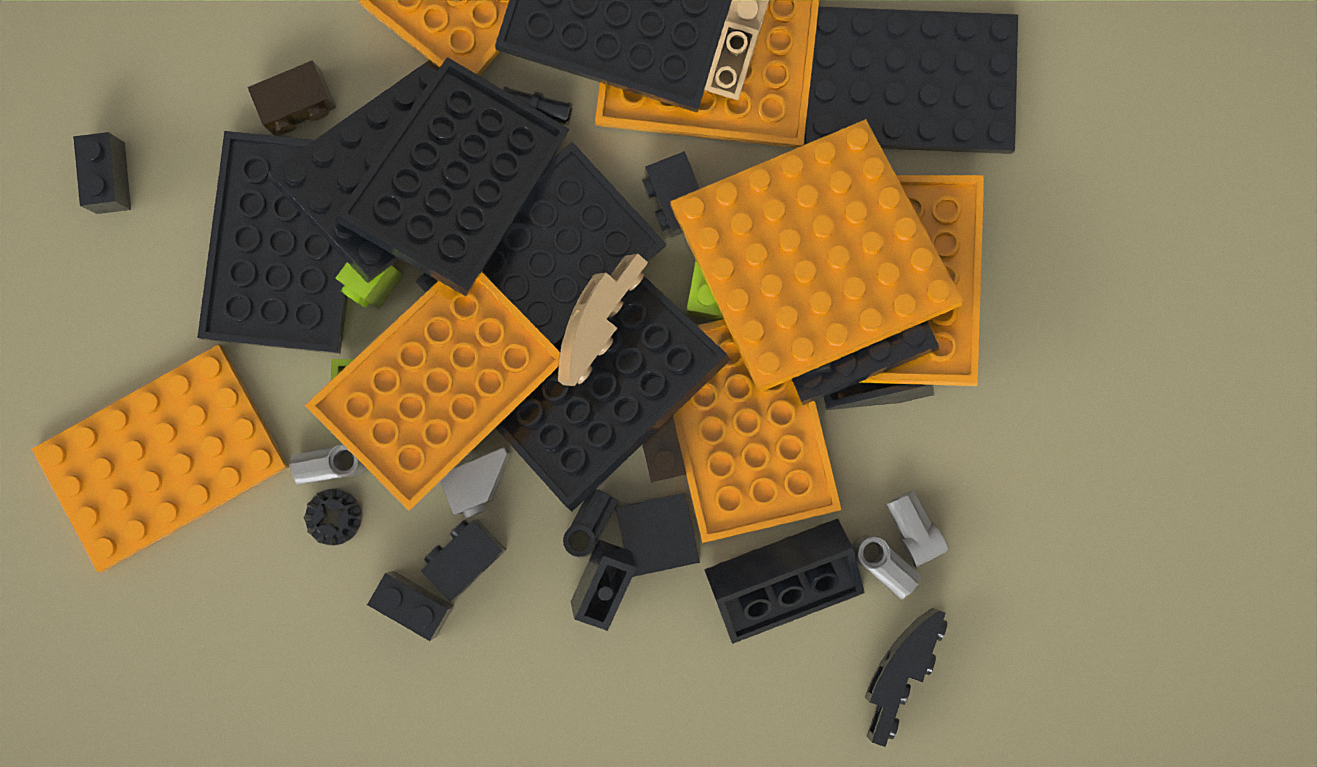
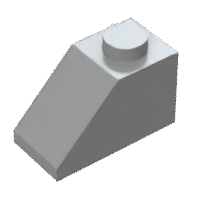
(475, 482)

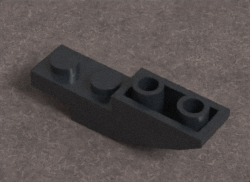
(907, 658)

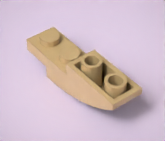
(736, 47)
(588, 328)

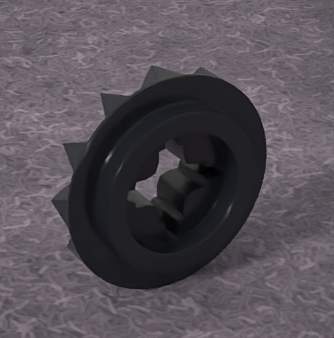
(348, 521)

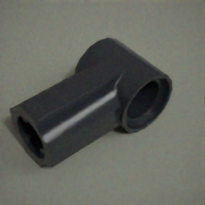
(590, 519)

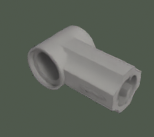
(323, 465)
(919, 537)
(887, 566)

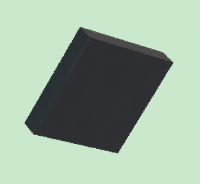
(658, 534)

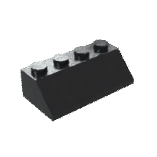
(785, 580)

